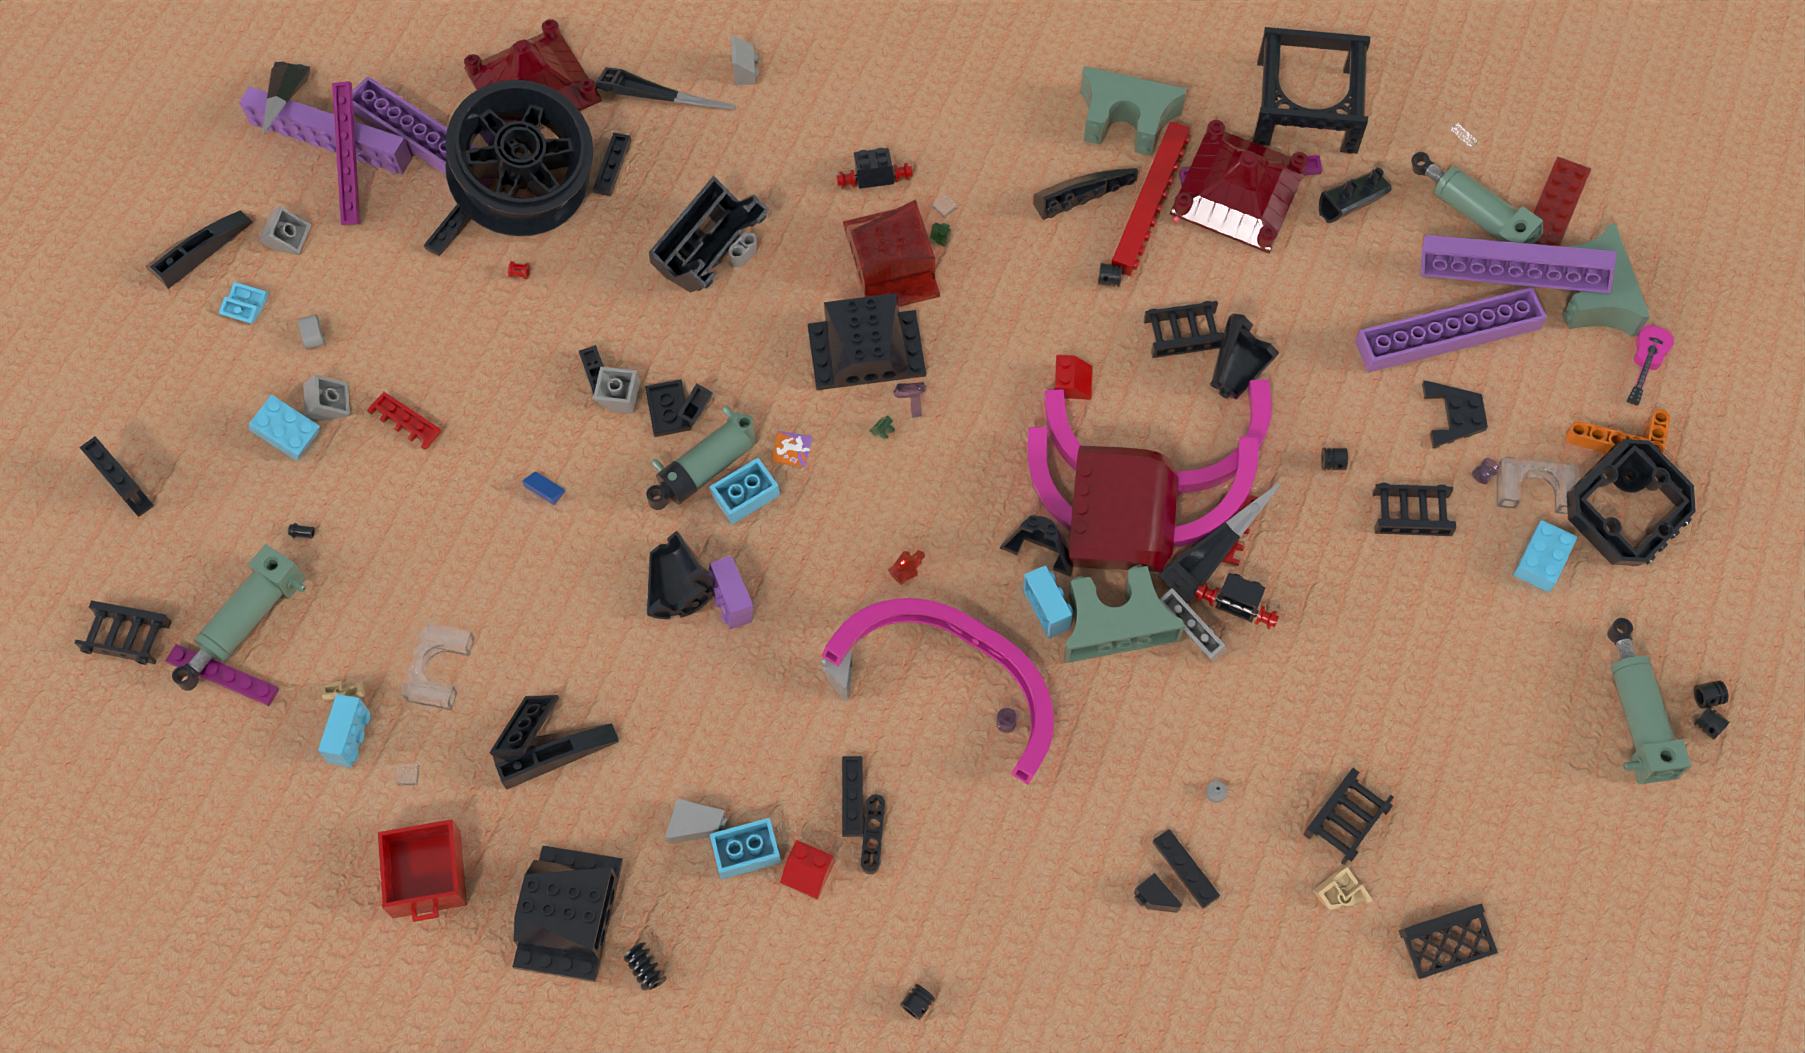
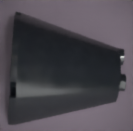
(1240, 358)
(1045, 534)
(676, 580)

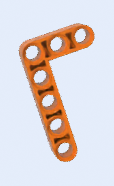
(1606, 436)

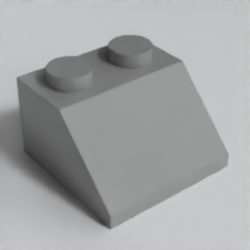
(744, 62)
(284, 231)
(617, 389)
(326, 398)
(839, 676)

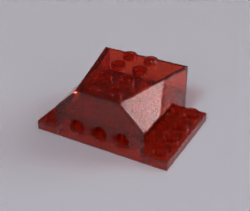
(893, 254)

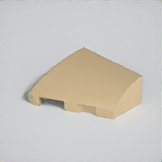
(330, 690)
(1341, 890)

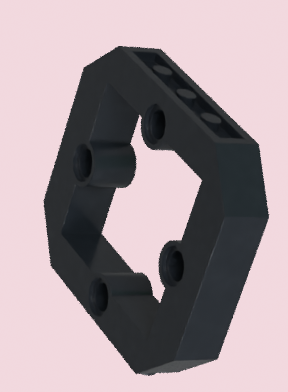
(1593, 524)

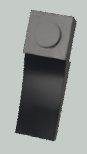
(592, 363)

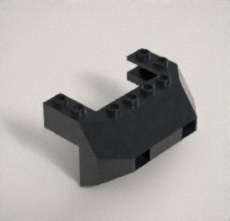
(704, 247)

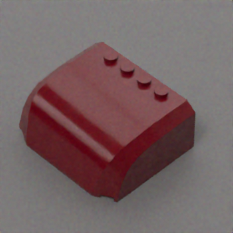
(1123, 509)

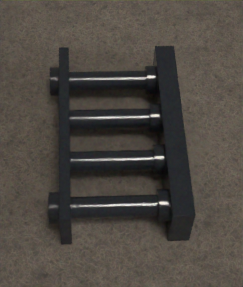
(1184, 345)
(116, 476)
(1405, 525)
(120, 614)
(1339, 797)

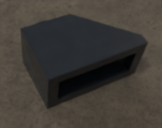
(695, 404)
(1156, 896)

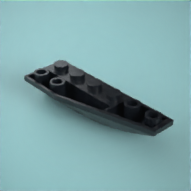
(194, 249)
(554, 751)

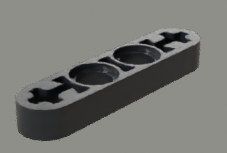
(875, 834)

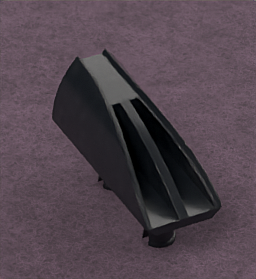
(1353, 195)

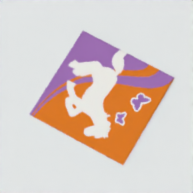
(791, 449)

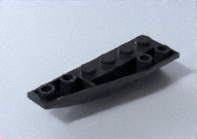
(1081, 190)

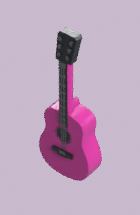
(1652, 346)

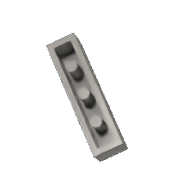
(1194, 626)

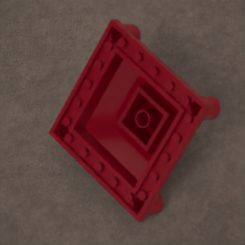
(540, 60)
(1239, 188)

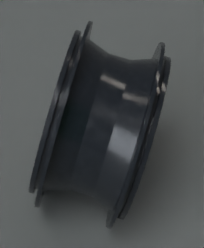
(533, 107)

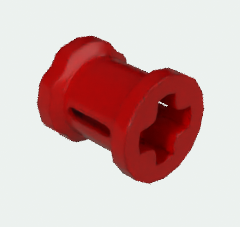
(512, 270)

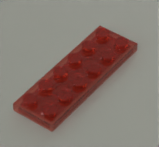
(1560, 199)

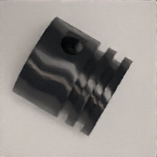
(1109, 275)
(1334, 458)
(1711, 694)
(1711, 723)
(917, 1002)

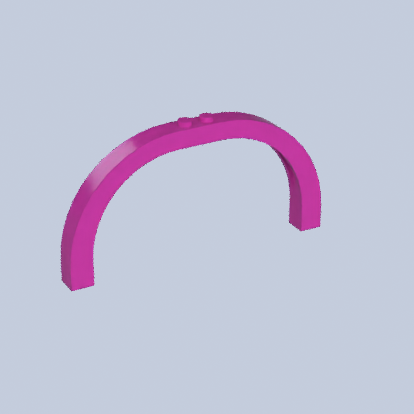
(1189, 481)
(1185, 534)
(978, 636)

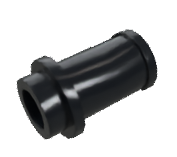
(301, 531)

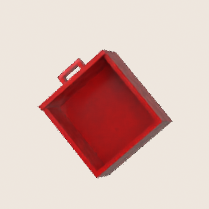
(422, 870)

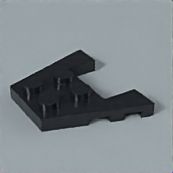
(1463, 410)

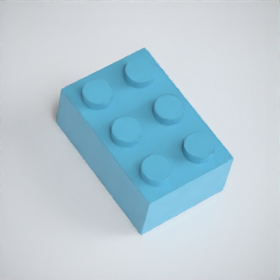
(284, 427)
(745, 491)
(1545, 556)
(1047, 601)
(344, 731)
(745, 848)

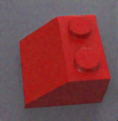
(1073, 376)
(807, 869)

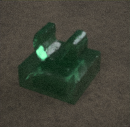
(940, 233)
(881, 426)

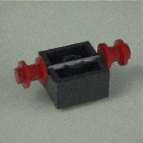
(873, 170)
(1239, 599)

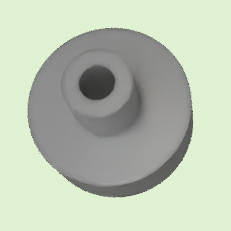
(1216, 791)

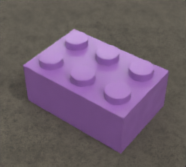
(730, 593)

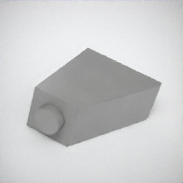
(694, 822)

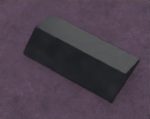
(523, 727)

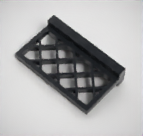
(1443, 922)

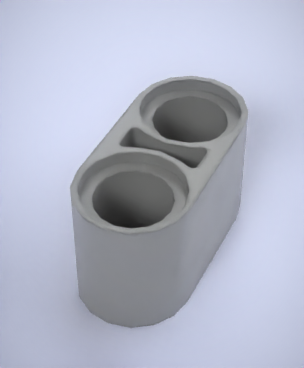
(743, 249)
(311, 332)

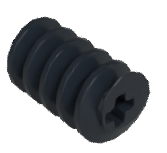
(643, 968)

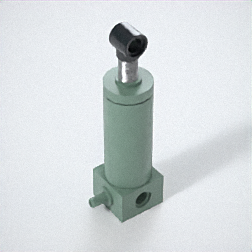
(1480, 203)
(271, 578)
(1657, 752)

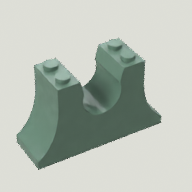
(1130, 100)
(1622, 308)
(1114, 630)

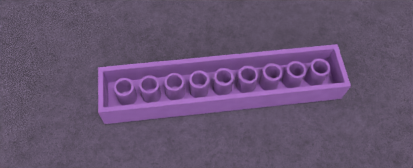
(396, 116)
(318, 129)
(1518, 263)
(1450, 329)

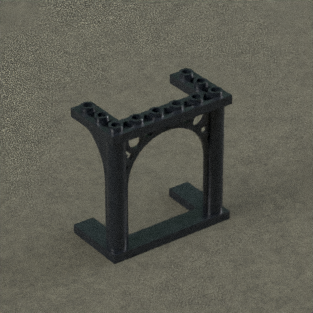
(1269, 115)

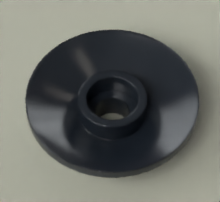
(1636, 476)

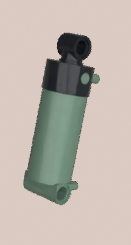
(703, 461)

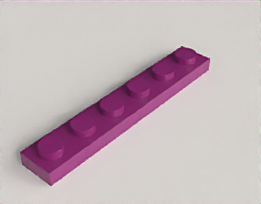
(227, 676)

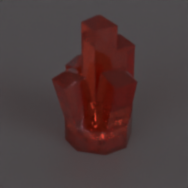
(906, 566)

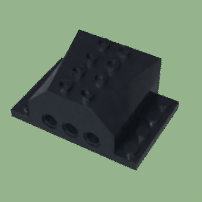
(865, 343)
(565, 913)

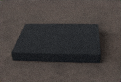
(664, 405)

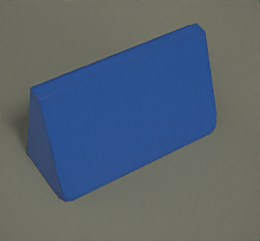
(543, 487)

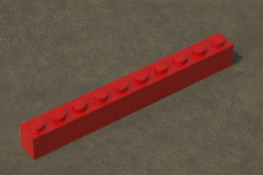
(1150, 198)

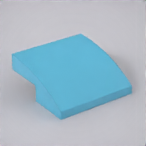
(243, 303)

